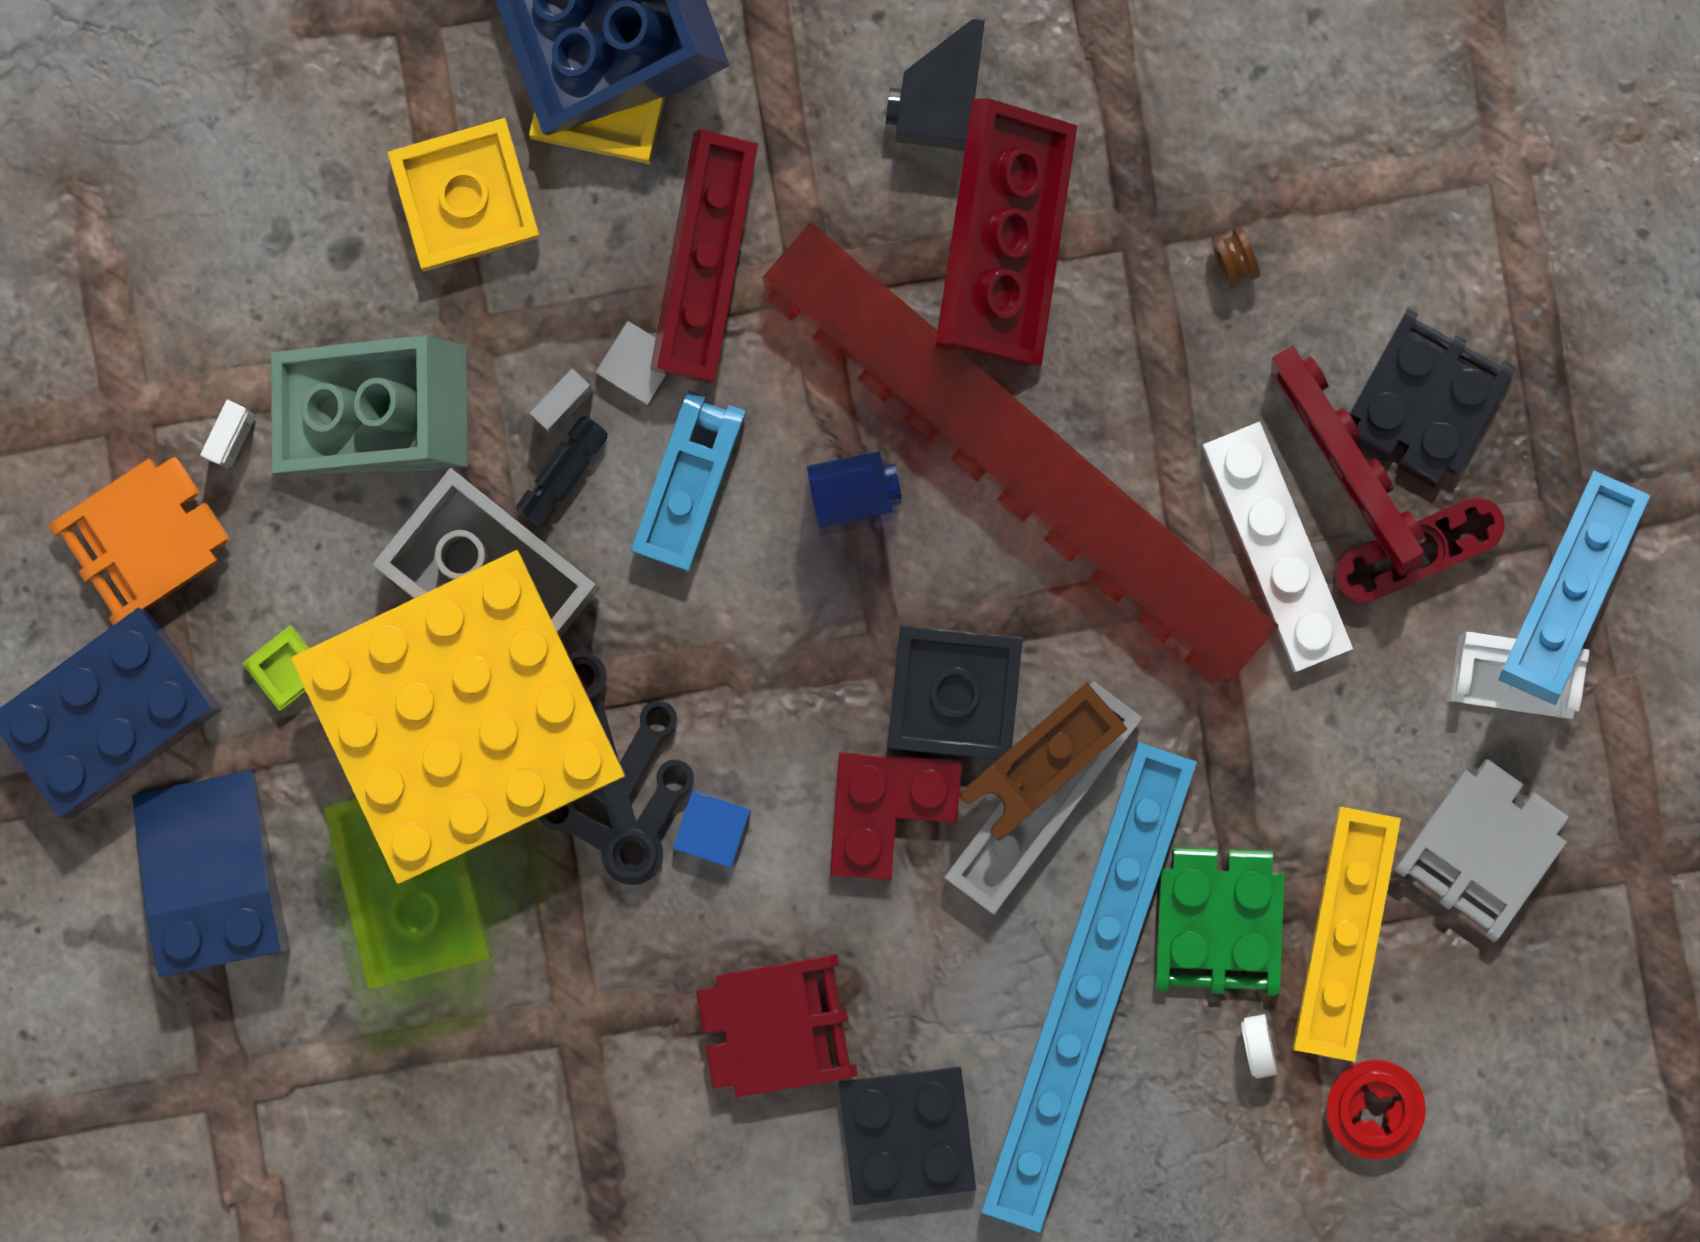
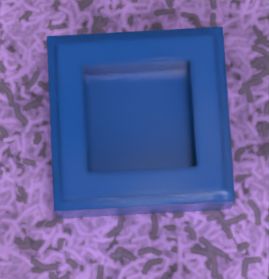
(711, 829)

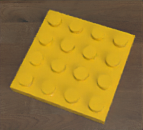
(457, 717)

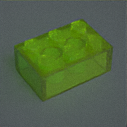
(408, 926)

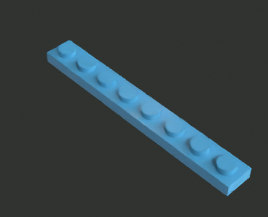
(1088, 987)

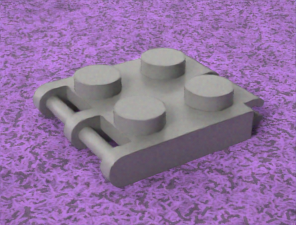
(1486, 846)

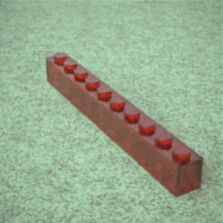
(1018, 454)

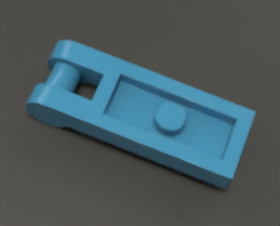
(687, 483)

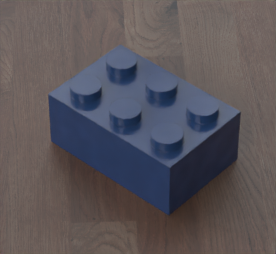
(105, 713)

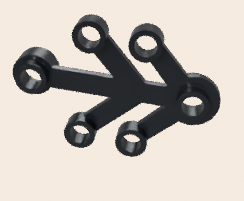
(617, 794)

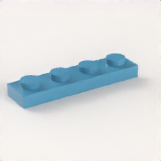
(1574, 588)

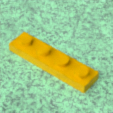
(1346, 934)

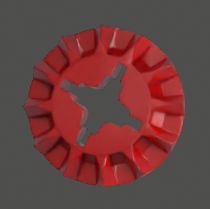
(1403, 1118)

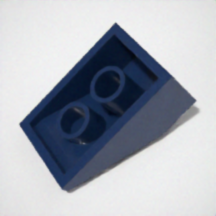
(208, 874)

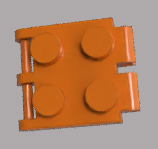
(143, 536)

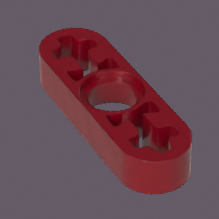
(1467, 547)

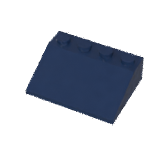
(608, 54)

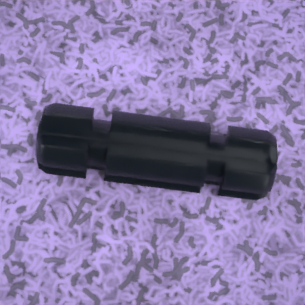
(561, 471)

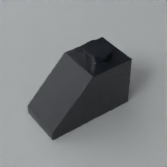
(939, 92)

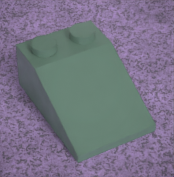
(370, 407)

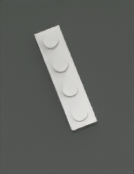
(1277, 547)

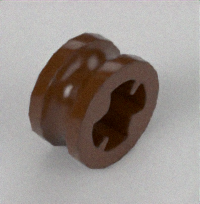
(1235, 257)

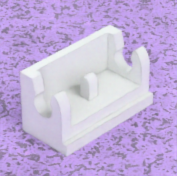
(1478, 668)

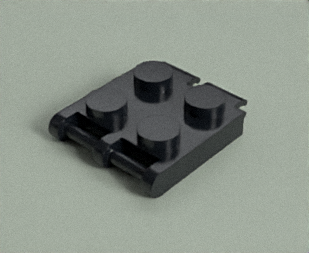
(1427, 400)

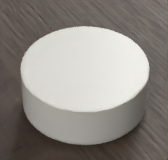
(1259, 1046)

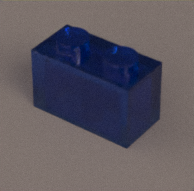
(853, 492)

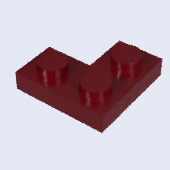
(875, 793)

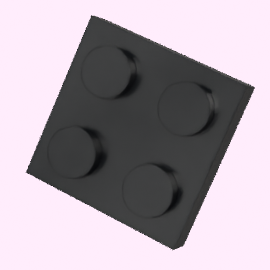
(955, 692)
(907, 1135)

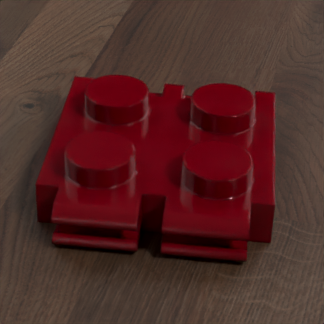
(775, 1027)

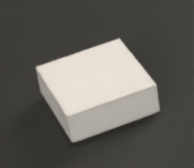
(228, 434)

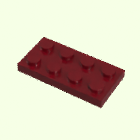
(1006, 232)

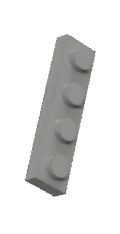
(993, 868)

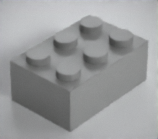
(465, 530)

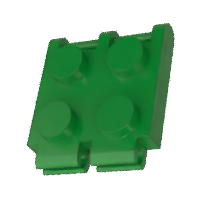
(1220, 920)

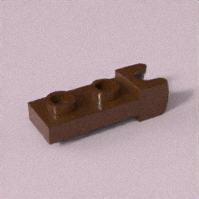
(1047, 757)

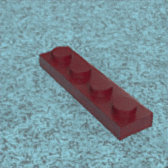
(704, 256)
(1362, 480)

